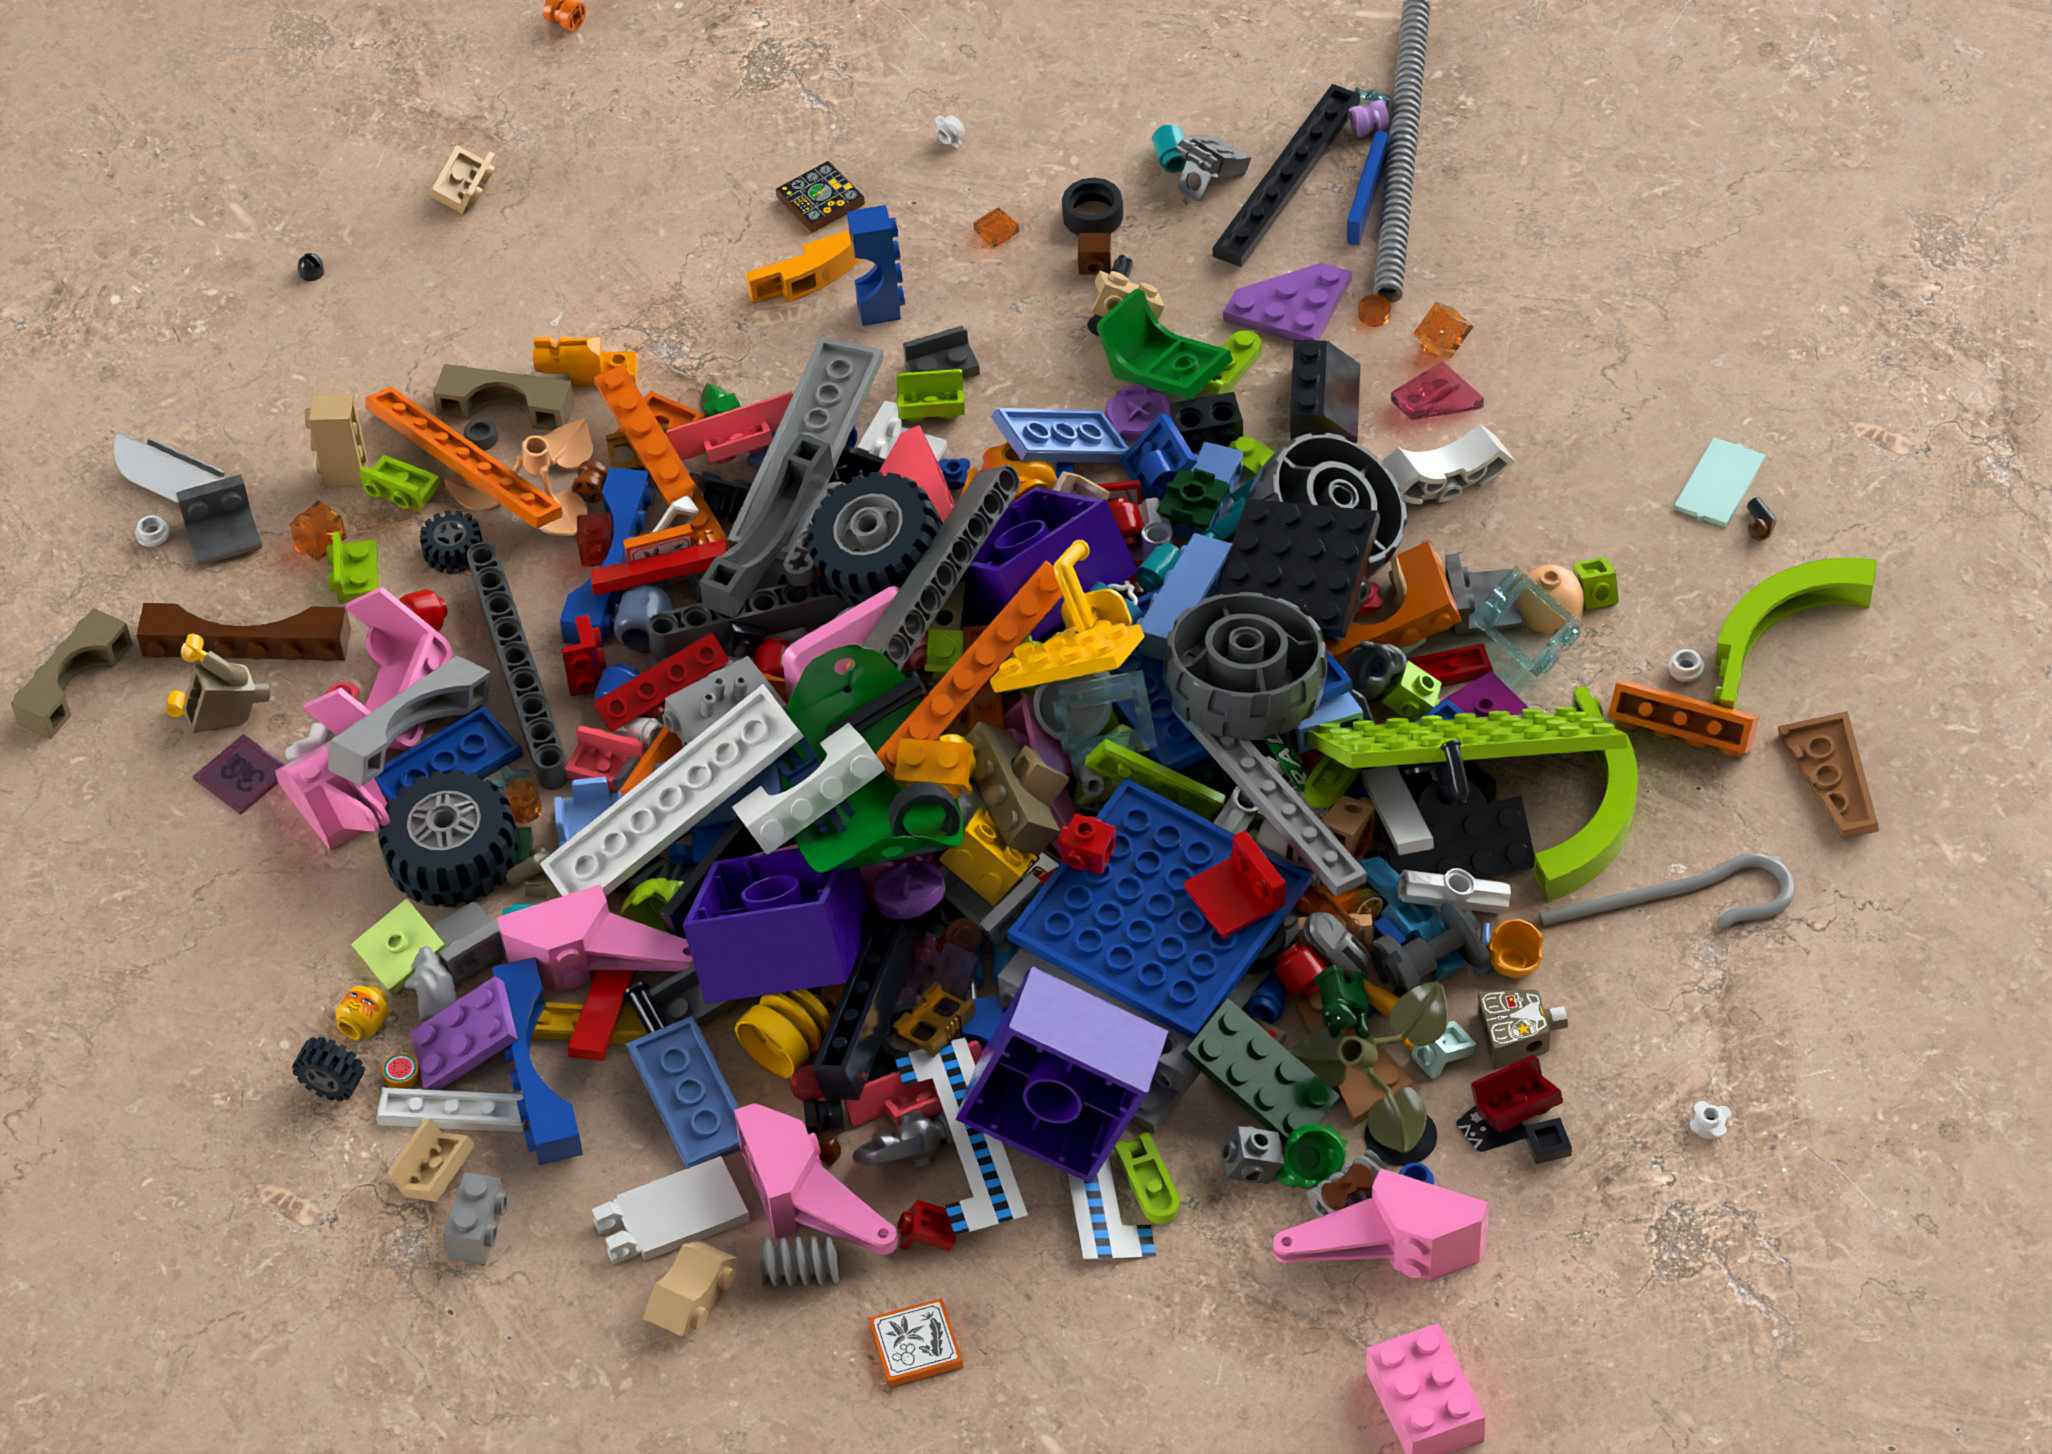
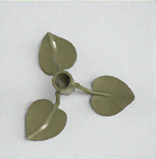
(1402, 1116)

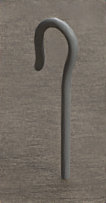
(1689, 884)

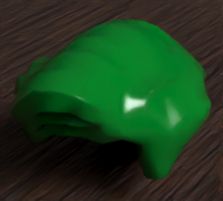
(1312, 1155)

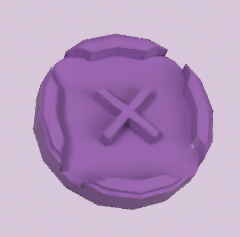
(1135, 410)
(908, 890)

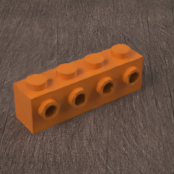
(1684, 717)

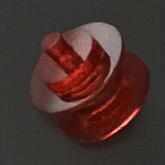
(804, 1083)

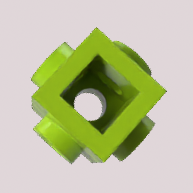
(1412, 693)

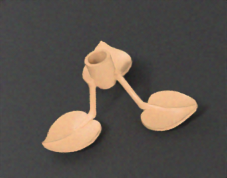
(563, 446)

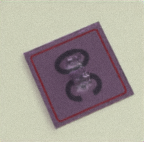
(240, 774)

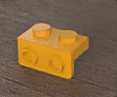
(935, 762)

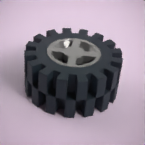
(448, 540)
(328, 1069)

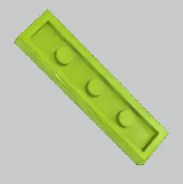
(1123, 763)

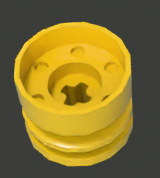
(783, 1030)

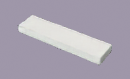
(1397, 809)
(450, 1109)

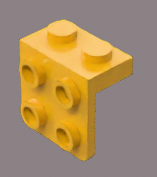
(985, 859)

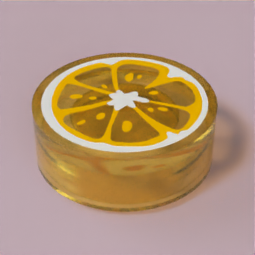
(1366, 902)

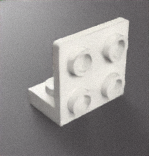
(885, 431)

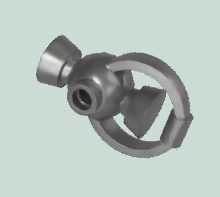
(914, 1140)

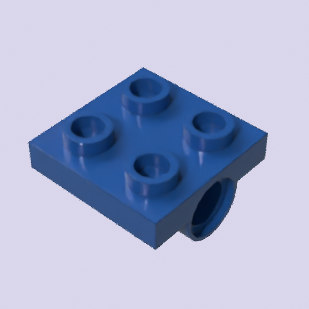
(1157, 457)

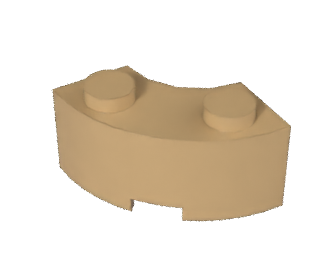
(690, 1288)

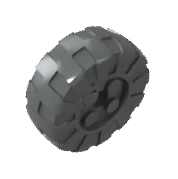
(1336, 474)
(1245, 665)

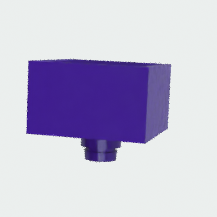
(1038, 530)
(775, 926)
(1062, 1075)

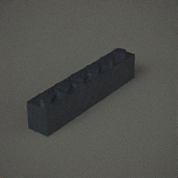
(866, 1006)

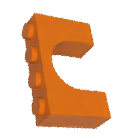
(1424, 612)

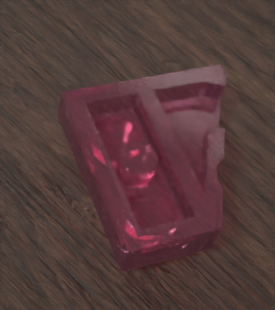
(1435, 394)

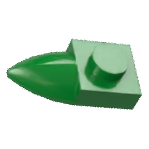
(717, 400)

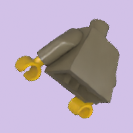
(218, 690)

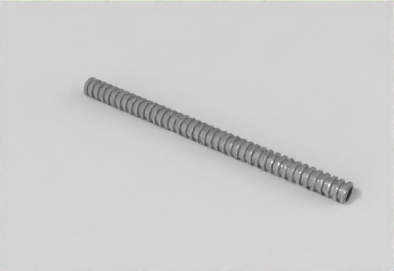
(1402, 150)

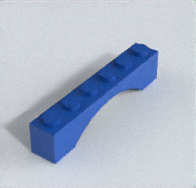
(627, 498)
(550, 1117)

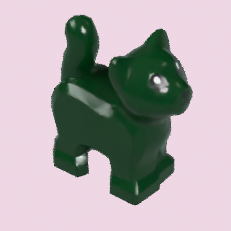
(1343, 1001)

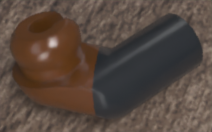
(1764, 519)

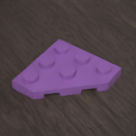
(1290, 304)

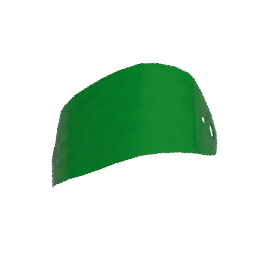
(869, 840)

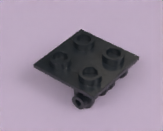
(722, 494)

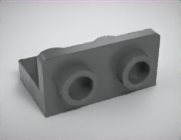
(941, 352)
(682, 997)

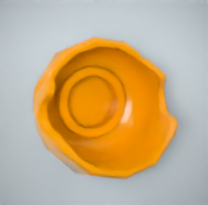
(1515, 948)

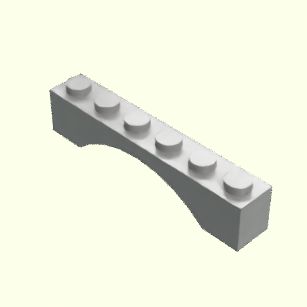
(447, 691)

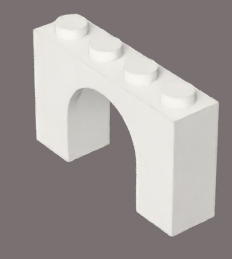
(781, 816)

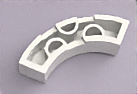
(1450, 469)

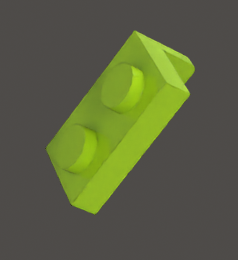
(930, 395)
(399, 483)

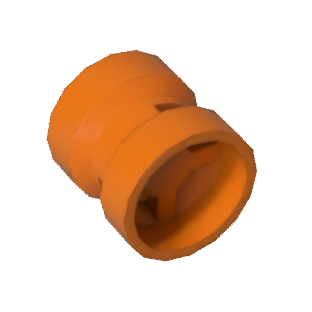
(566, 12)

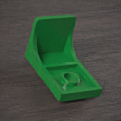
(1153, 355)

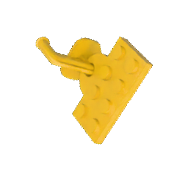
(1095, 639)

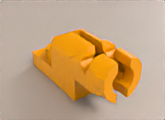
(580, 359)

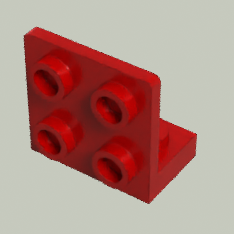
(1238, 888)

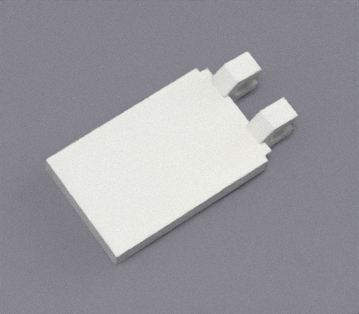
(671, 1212)

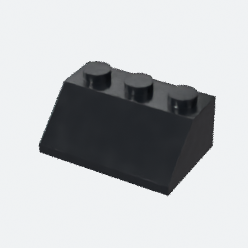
(1324, 391)

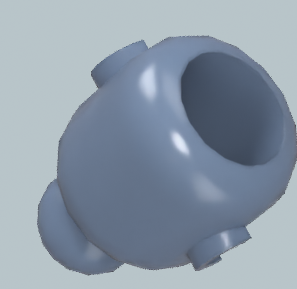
(634, 611)

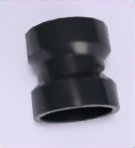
(823, 1115)

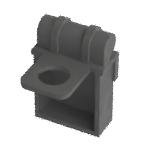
(1208, 159)

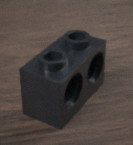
(1208, 419)

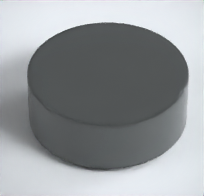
(481, 433)

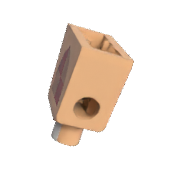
(1352, 824)

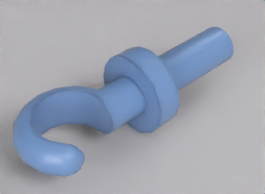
(1484, 938)

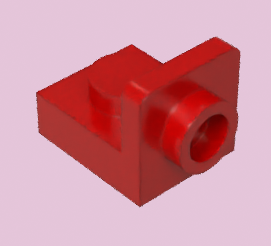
(927, 1225)

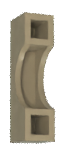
(466, 390)
(94, 643)
(1020, 817)

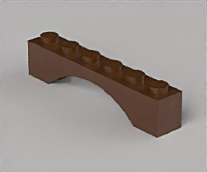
(310, 635)

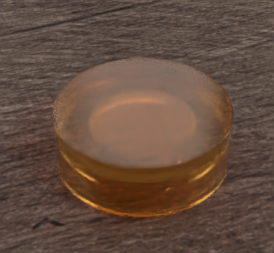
(1374, 310)

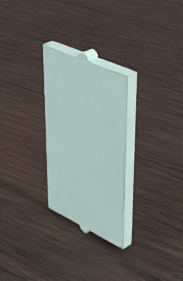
(1719, 482)

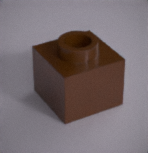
(1094, 253)

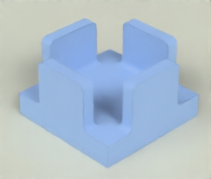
(589, 801)

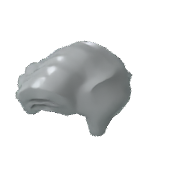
(432, 984)

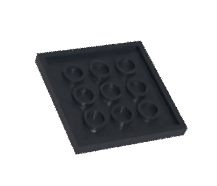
(1302, 556)

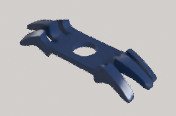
(803, 771)

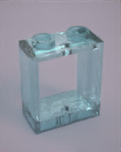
(1500, 601)
(1100, 692)

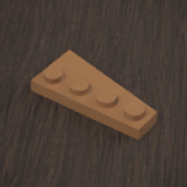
(1832, 765)
(1358, 1089)

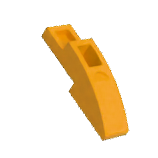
(799, 276)

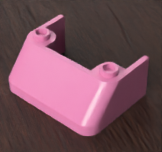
(844, 630)
(404, 649)

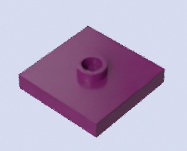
(1487, 695)

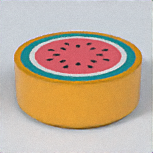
(401, 1071)

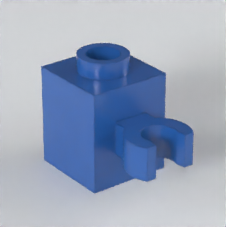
(702, 841)

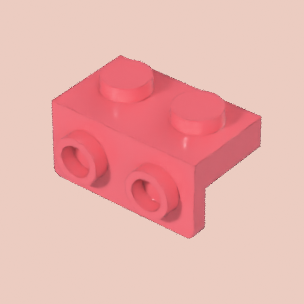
(601, 754)

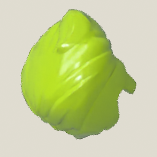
(648, 900)

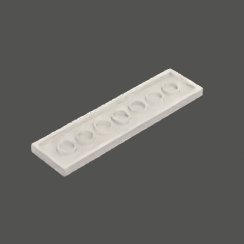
(674, 796)

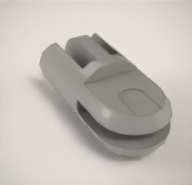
(1336, 943)

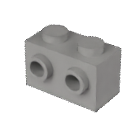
(475, 1218)

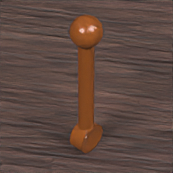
(1324, 893)

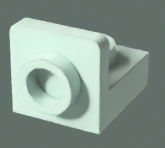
(1449, 1047)

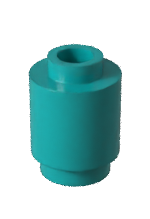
(1165, 143)
(1155, 566)

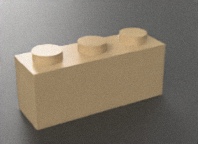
(336, 439)

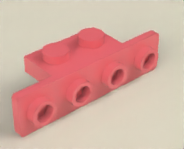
(731, 432)
(892, 1098)

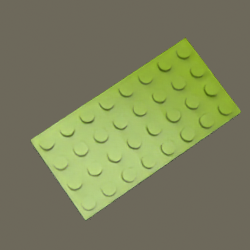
(1480, 737)

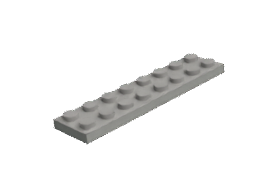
(821, 408)

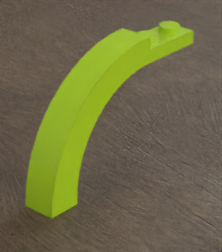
(1780, 596)
(1599, 842)

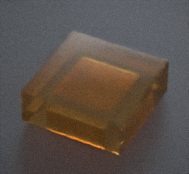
(996, 227)

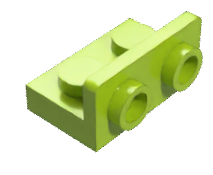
(354, 568)

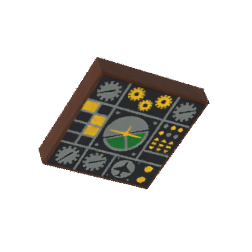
(820, 196)

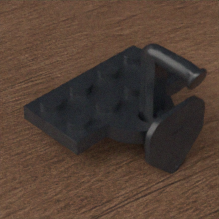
(1467, 831)

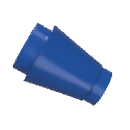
(1268, 1000)

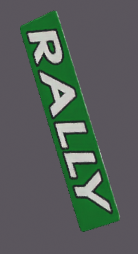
(1288, 760)

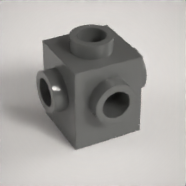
(1252, 1155)

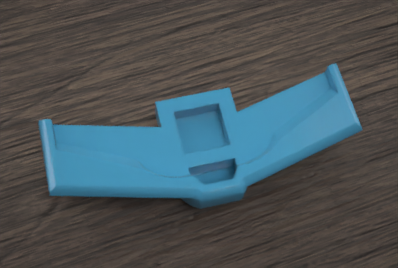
(1409, 918)

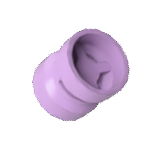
(1369, 118)

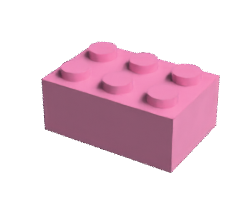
(1425, 1393)

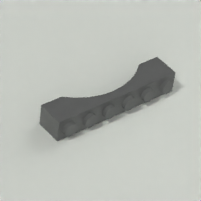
(740, 569)

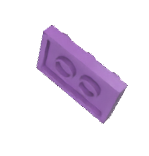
(464, 1035)

